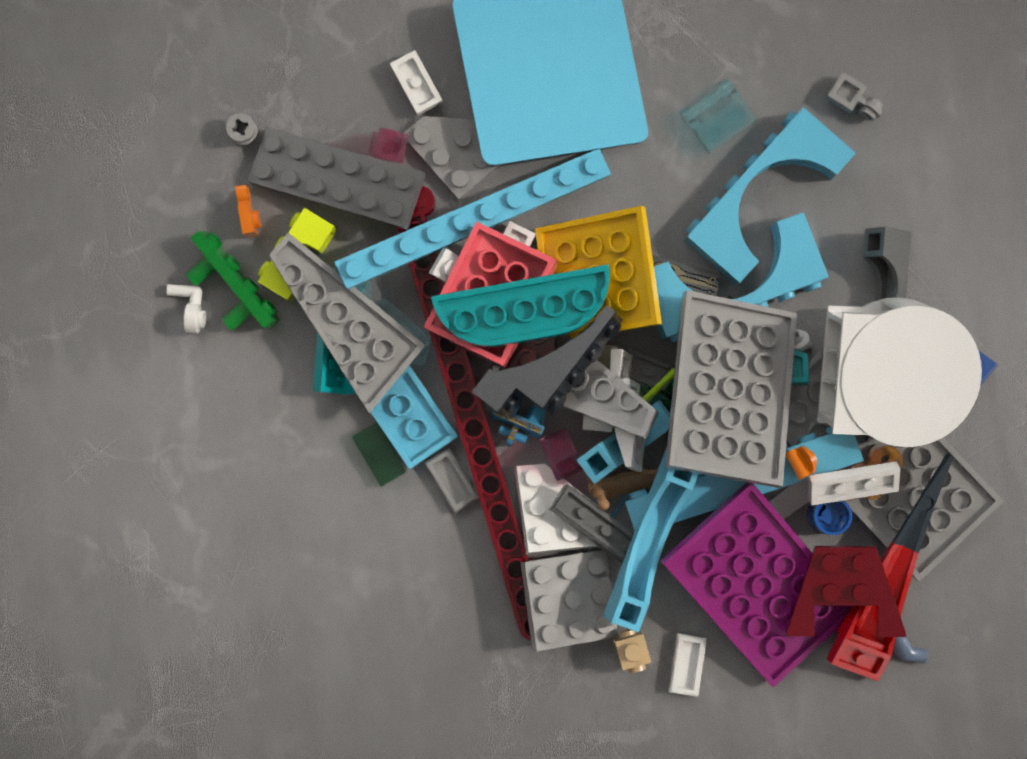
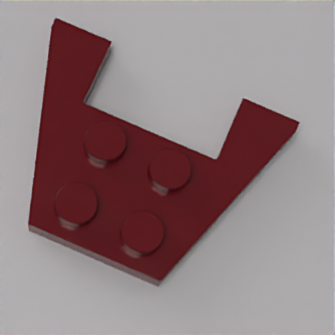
(846, 579)

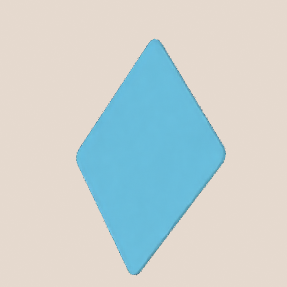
(549, 77)

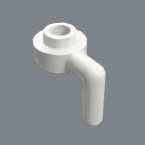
(193, 317)

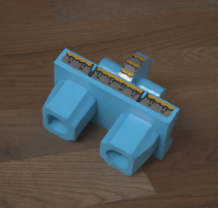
(530, 425)

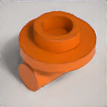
(802, 461)

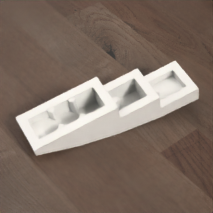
(630, 445)

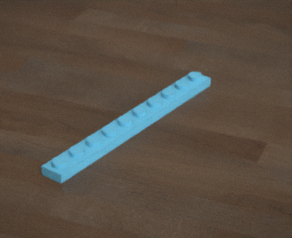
(459, 223)

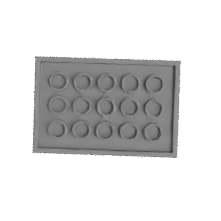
(731, 389)

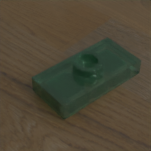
(379, 454)

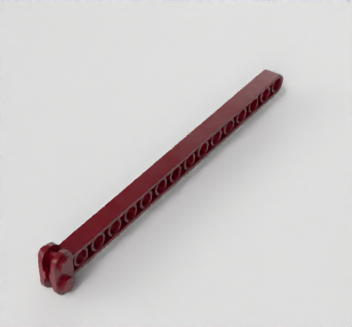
(424, 208)

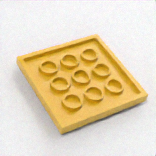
(612, 239)

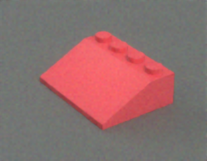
(487, 261)

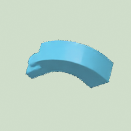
(607, 456)

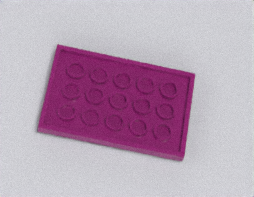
(747, 576)

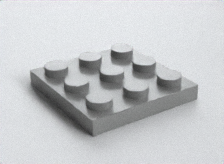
(568, 599)

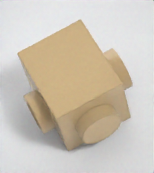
(632, 650)

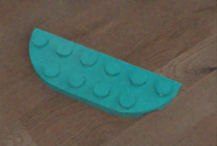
(524, 308)

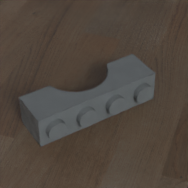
(888, 254)

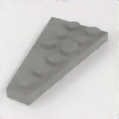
(358, 333)
(598, 394)

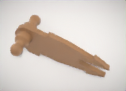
(620, 484)

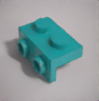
(327, 373)

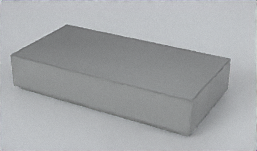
(451, 480)

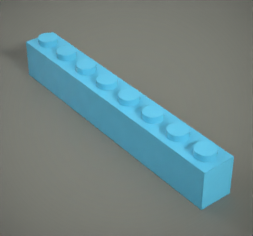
(710, 492)

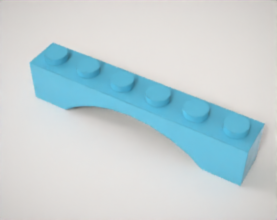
(635, 580)

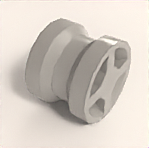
(246, 134)

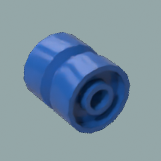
(830, 517)

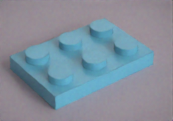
(412, 420)

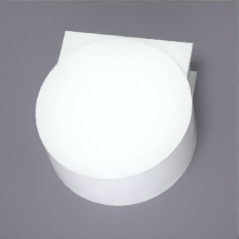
(897, 372)

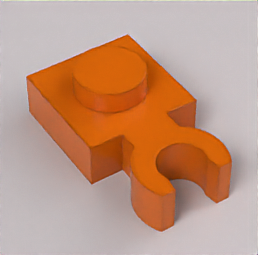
(249, 219)

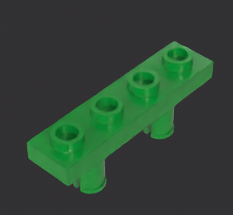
(244, 287)

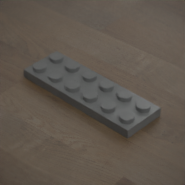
(337, 178)

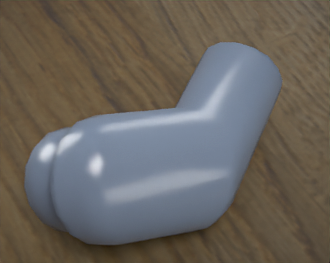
(906, 652)

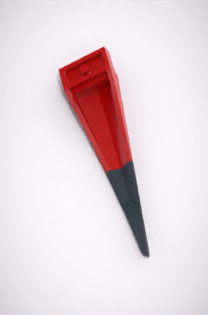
(858, 644)

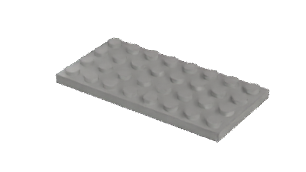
(960, 507)

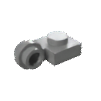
(848, 93)

